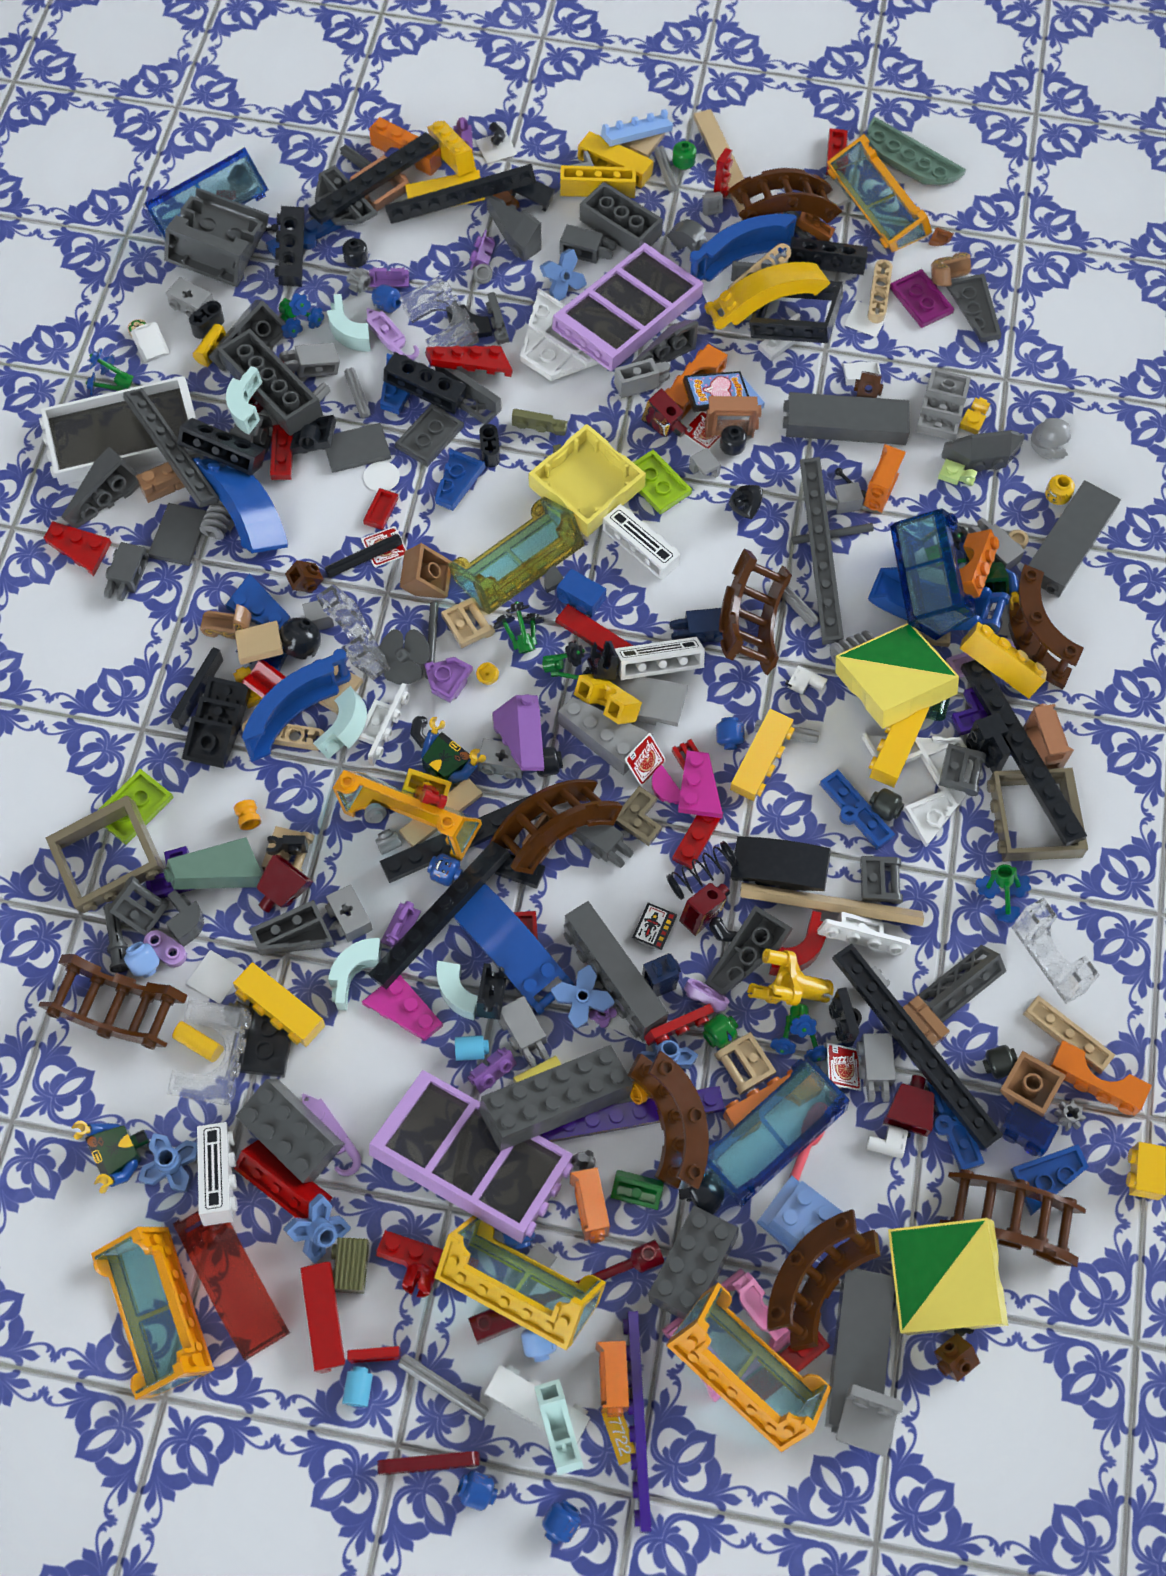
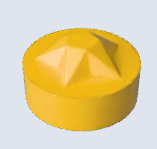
(487, 673)

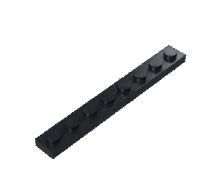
(373, 178)
(461, 193)
(420, 855)
(439, 915)

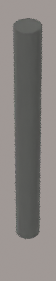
(837, 533)
(432, 631)

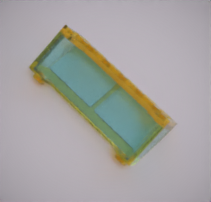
(520, 556)

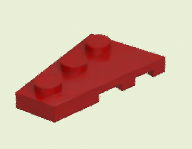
(81, 546)

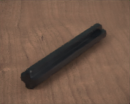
(363, 555)

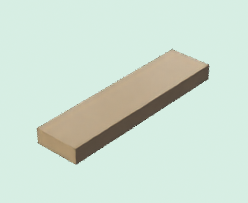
(458, 799)
(1064, 1029)

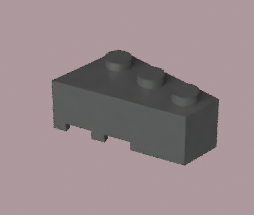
(292, 931)

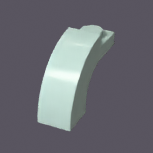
(345, 331)
(237, 399)
(348, 725)
(350, 962)
(453, 992)
(558, 1427)

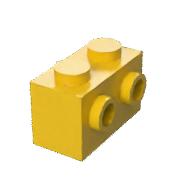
(1147, 1171)

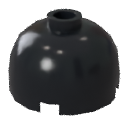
(300, 638)

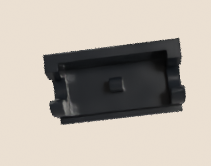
(537, 193)
(604, 663)
(491, 993)

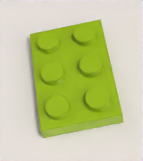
(662, 484)
(149, 798)

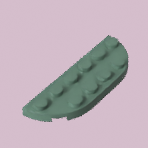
(911, 156)

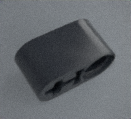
(205, 318)
(489, 441)

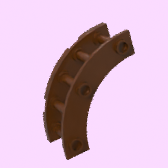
(811, 199)
(731, 611)
(1036, 634)
(559, 826)
(124, 985)
(680, 1117)
(1012, 1237)
(822, 1279)

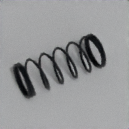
(726, 851)

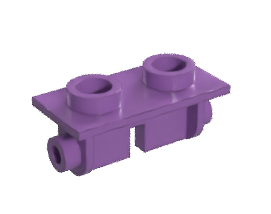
(464, 131)
(483, 245)
(395, 277)
(401, 923)
(500, 1064)

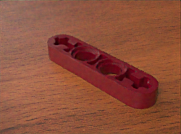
(428, 1463)

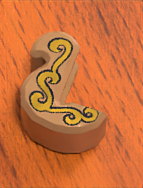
(950, 267)
(225, 623)

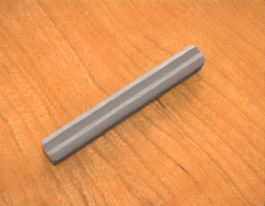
(443, 1387)

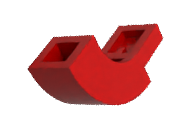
(809, 948)

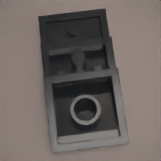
(216, 722)
(781, 863)

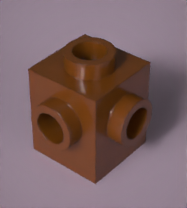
(868, 378)
(304, 576)
(956, 1357)

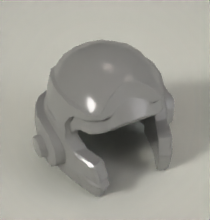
(1050, 435)

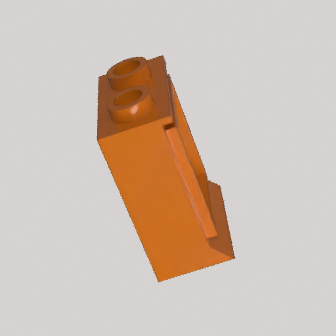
(883, 478)
(590, 1204)
(613, 1377)

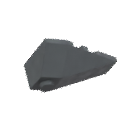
(672, 343)

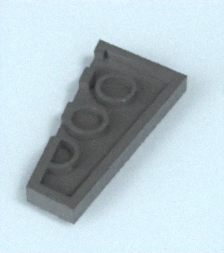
(976, 304)

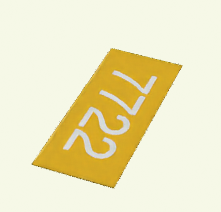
(619, 1437)

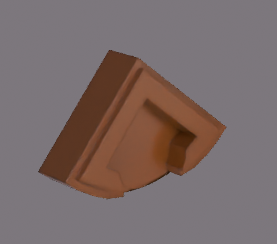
(940, 237)

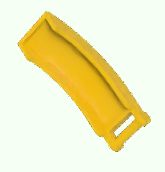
(763, 288)

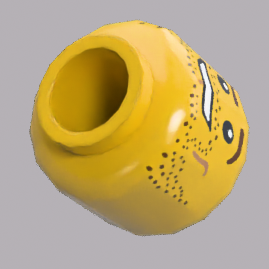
(1060, 489)

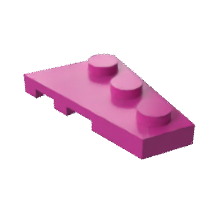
(699, 787)
(405, 1008)

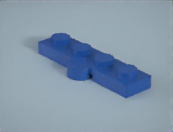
(312, 231)
(856, 810)
(961, 1142)

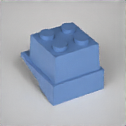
(795, 1213)

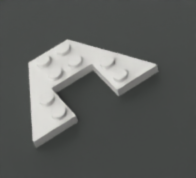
(544, 351)
(933, 811)

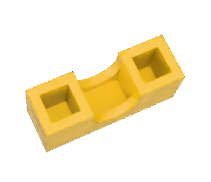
(618, 704)

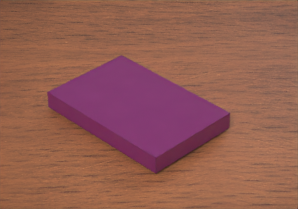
(921, 298)

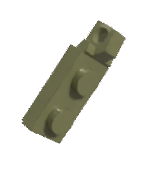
(538, 421)

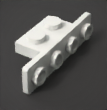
(380, 721)
(863, 932)

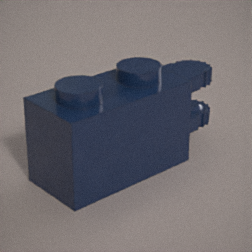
(699, 624)
(662, 974)

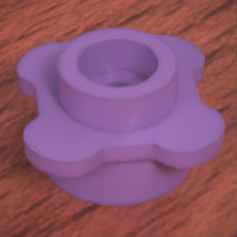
(603, 1021)

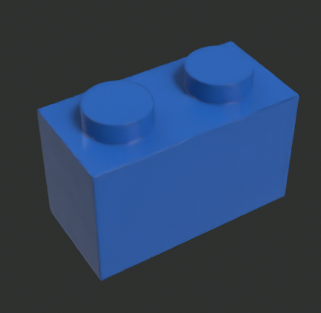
(581, 593)

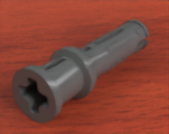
(116, 947)

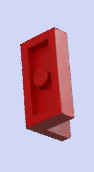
(262, 678)

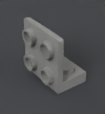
(868, 1420)

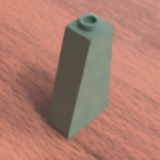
(215, 867)

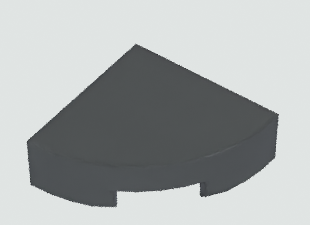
(552, 579)

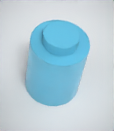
(471, 1048)
(357, 1387)

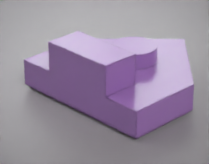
(448, 677)

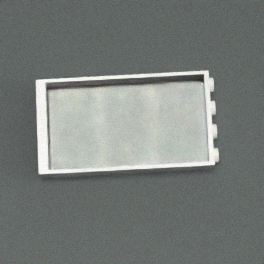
(87, 427)

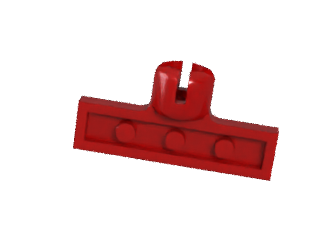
(417, 1256)

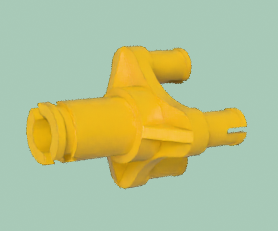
(790, 982)

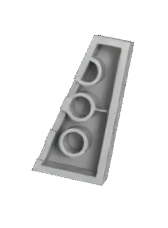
(601, 734)

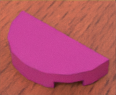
(664, 786)

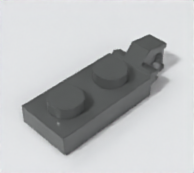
(497, 320)

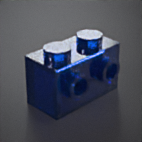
(1028, 1130)

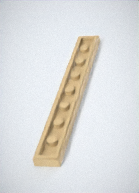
(716, 144)
(831, 904)

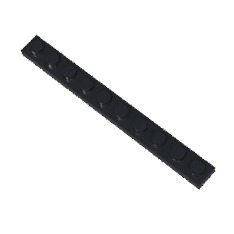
(1025, 755)
(917, 1047)

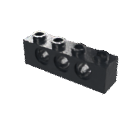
(290, 218)
(829, 255)
(438, 389)
(221, 446)

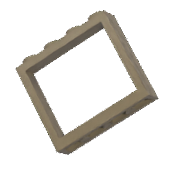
(1066, 780)
(89, 825)

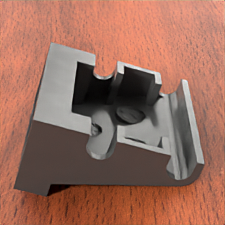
(214, 236)

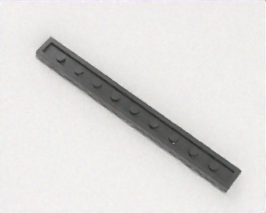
(821, 551)

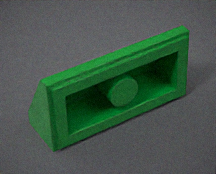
(637, 1189)

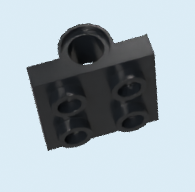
(314, 436)
(846, 1017)

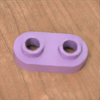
(165, 947)
(699, 991)

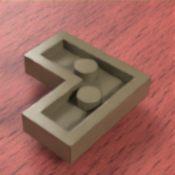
(634, 819)

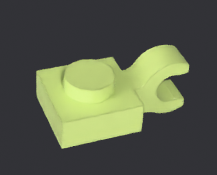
(954, 472)

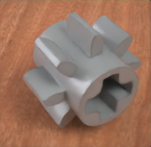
(358, 280)
(1073, 1121)

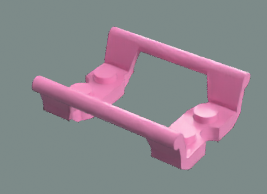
(752, 1301)

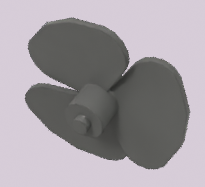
(404, 656)

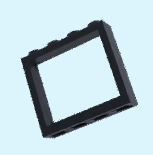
(799, 330)

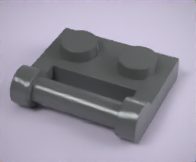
(955, 767)
(874, 879)
(134, 913)

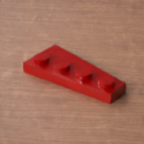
(470, 358)

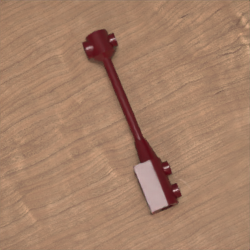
(492, 1324)

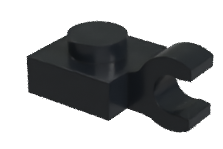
(289, 843)

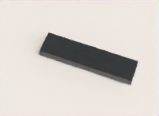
(196, 688)

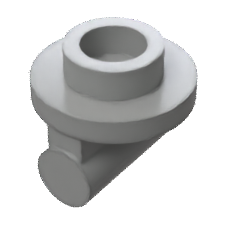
(387, 841)

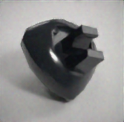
(746, 500)
(708, 1196)

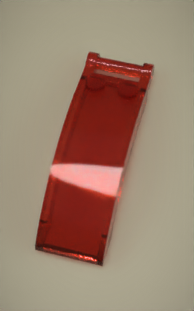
(232, 1285)

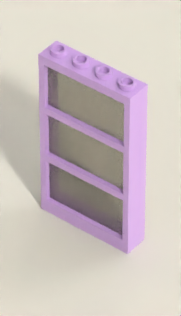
(627, 306)
(448, 1149)

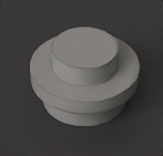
(482, 273)
(374, 813)

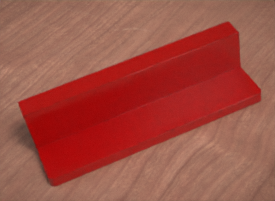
(276, 1180)
(322, 1317)

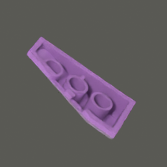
(520, 730)

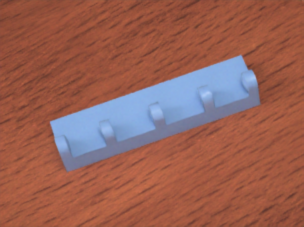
(636, 129)

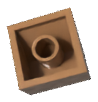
(425, 572)
(1032, 1084)

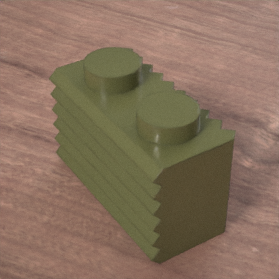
(350, 1264)

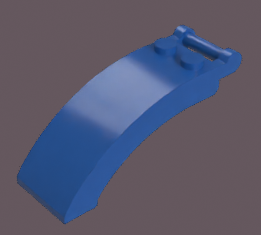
(740, 241)
(247, 505)
(888, 596)
(290, 698)
(510, 946)

